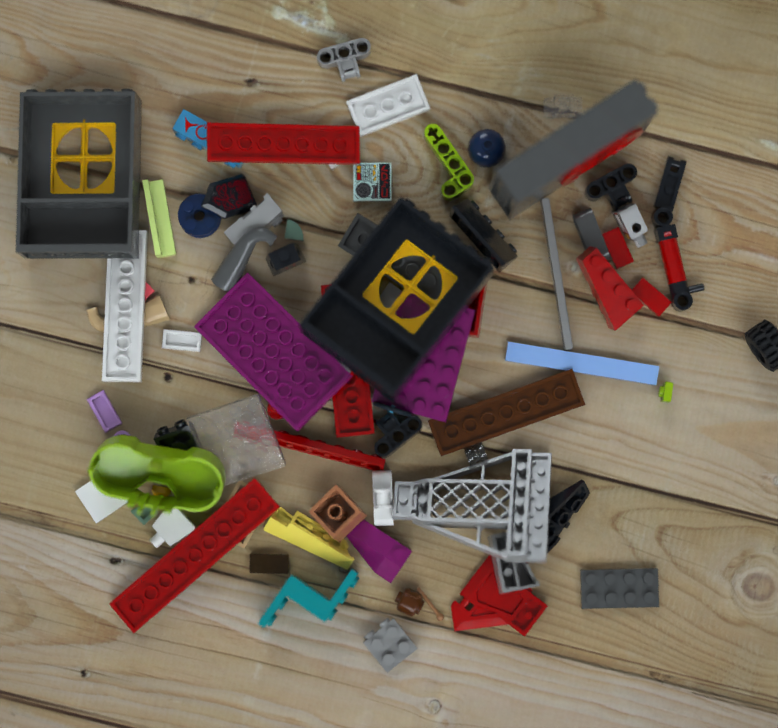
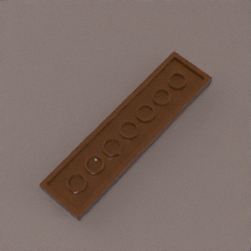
(507, 412)

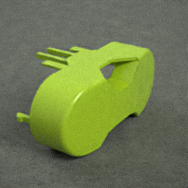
(127, 463)

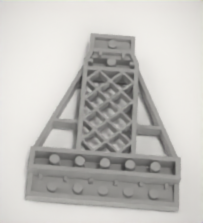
(526, 513)

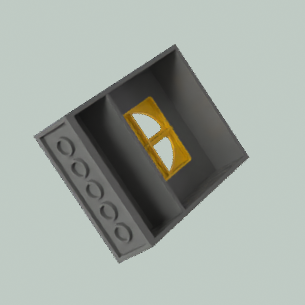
(81, 221)

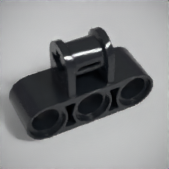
(616, 192)
(392, 427)

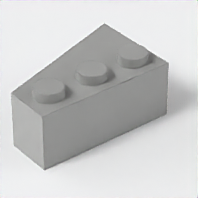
(263, 215)

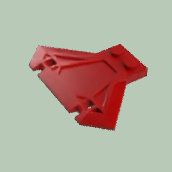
(490, 609)

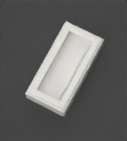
(181, 340)

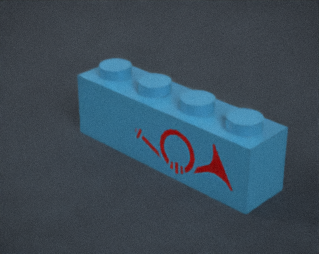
(194, 129)

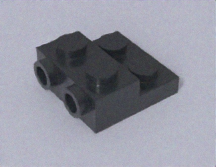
(175, 437)

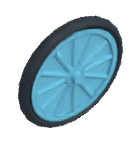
(392, 409)

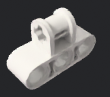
(382, 497)

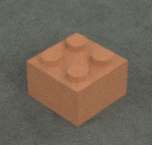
(337, 513)

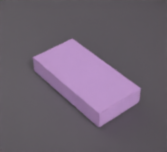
(104, 411)

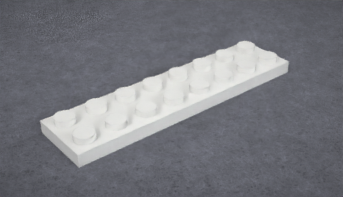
(125, 316)

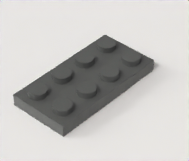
(619, 588)

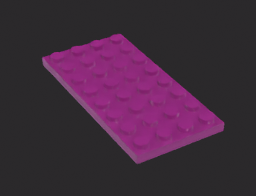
(272, 352)

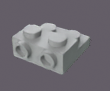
(389, 644)

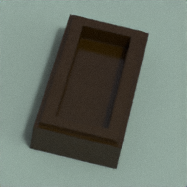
(269, 563)

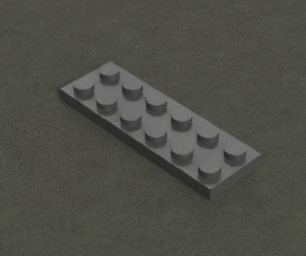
(407, 267)

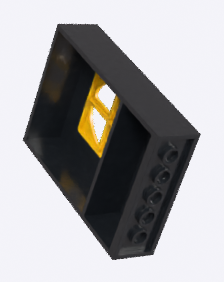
(370, 337)

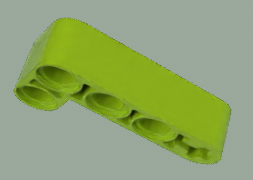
(445, 159)

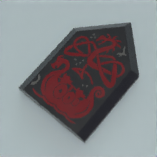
(229, 197)

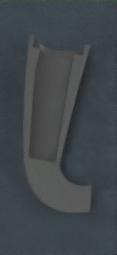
(235, 262)

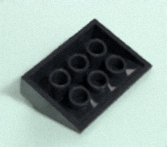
(482, 234)

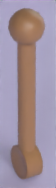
(439, 616)

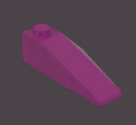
(379, 550)

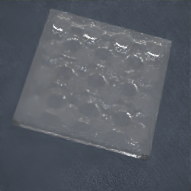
(239, 438)

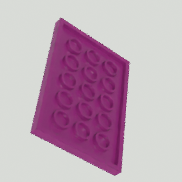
(435, 382)

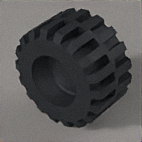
(764, 344)

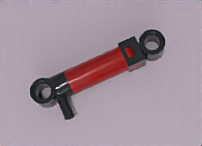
(666, 237)

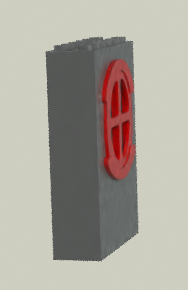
(573, 149)

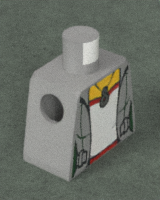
(625, 218)

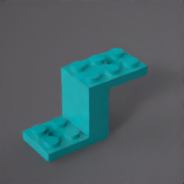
(309, 598)

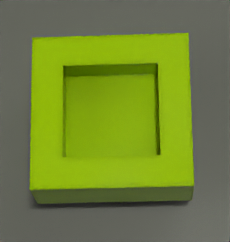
(665, 392)

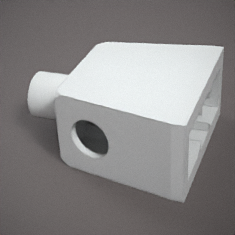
(171, 528)

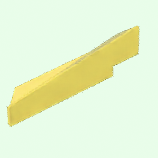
(309, 536)

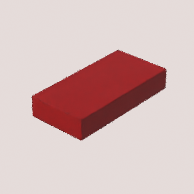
(617, 248)
(651, 297)

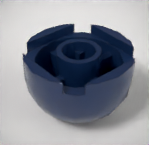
(486, 148)

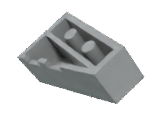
(510, 575)

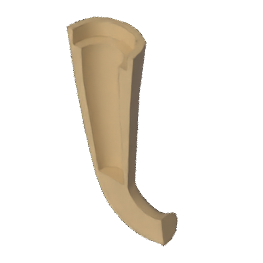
(153, 314)

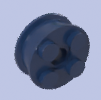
(193, 227)

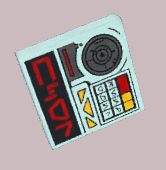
(371, 182)

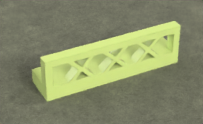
(159, 218)

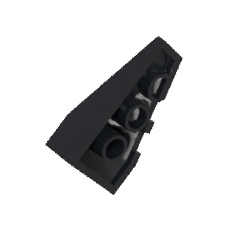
(562, 508)

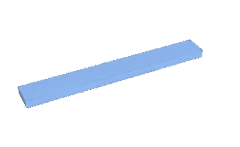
(582, 363)

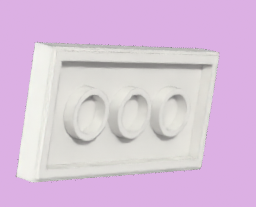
(388, 105)

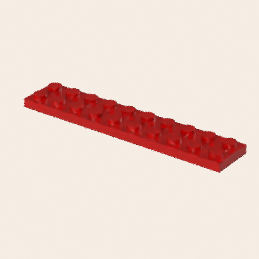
(194, 555)

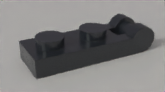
(670, 184)

